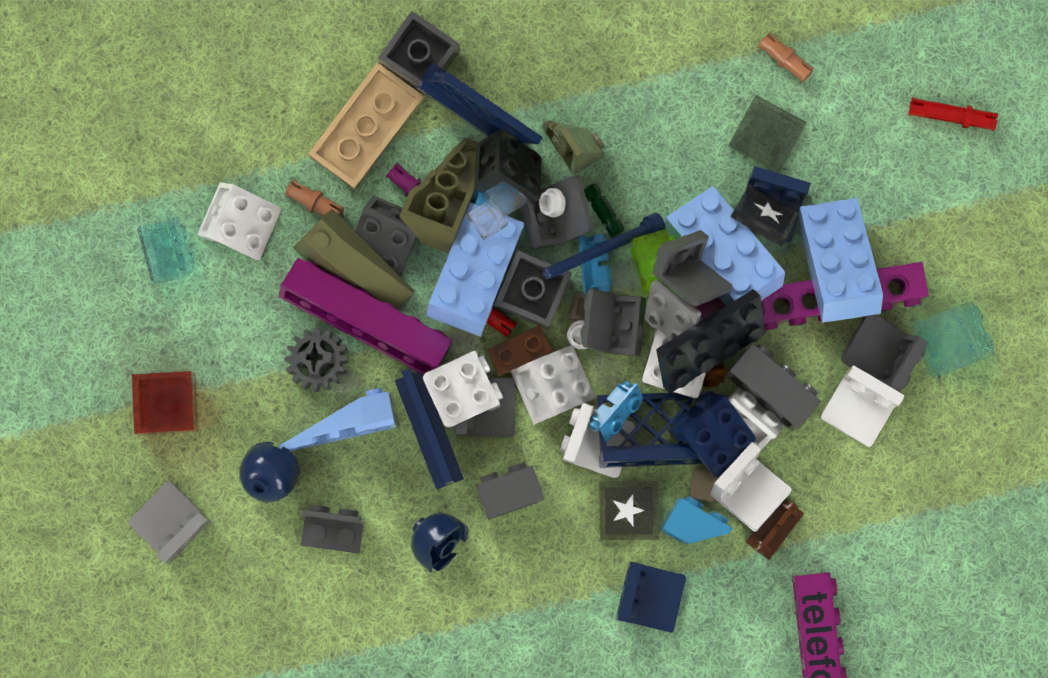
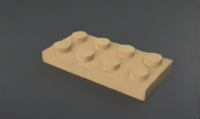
(366, 126)

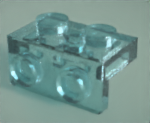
(166, 250)

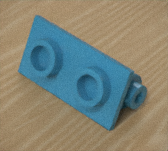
(593, 273)
(625, 400)

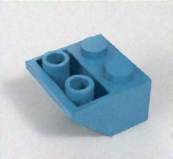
(691, 524)

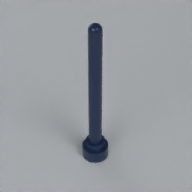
(650, 224)

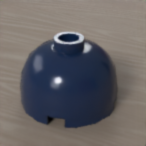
(268, 472)
(436, 538)

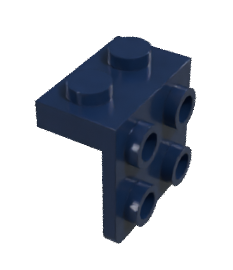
(713, 432)

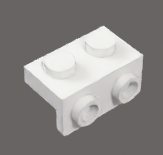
(761, 422)

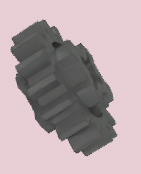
(329, 360)

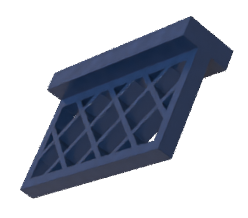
(472, 106)
(428, 429)
(649, 455)

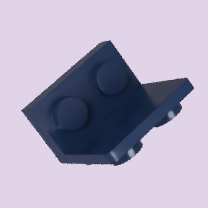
(781, 188)
(651, 597)

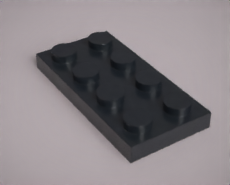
(711, 341)

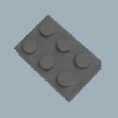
(774, 386)

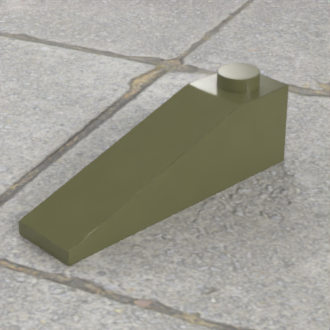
(574, 144)
(441, 200)
(344, 253)

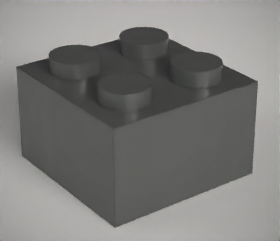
(417, 47)
(528, 293)
(509, 491)

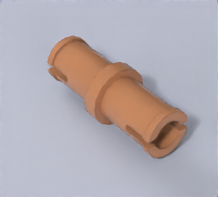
(785, 57)
(312, 200)

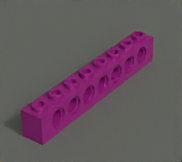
(909, 276)

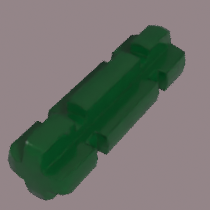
(603, 210)

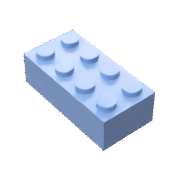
(730, 247)
(840, 260)
(473, 275)

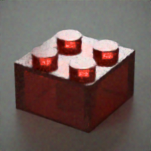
(164, 403)

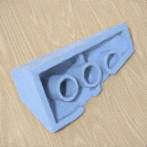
(358, 418)

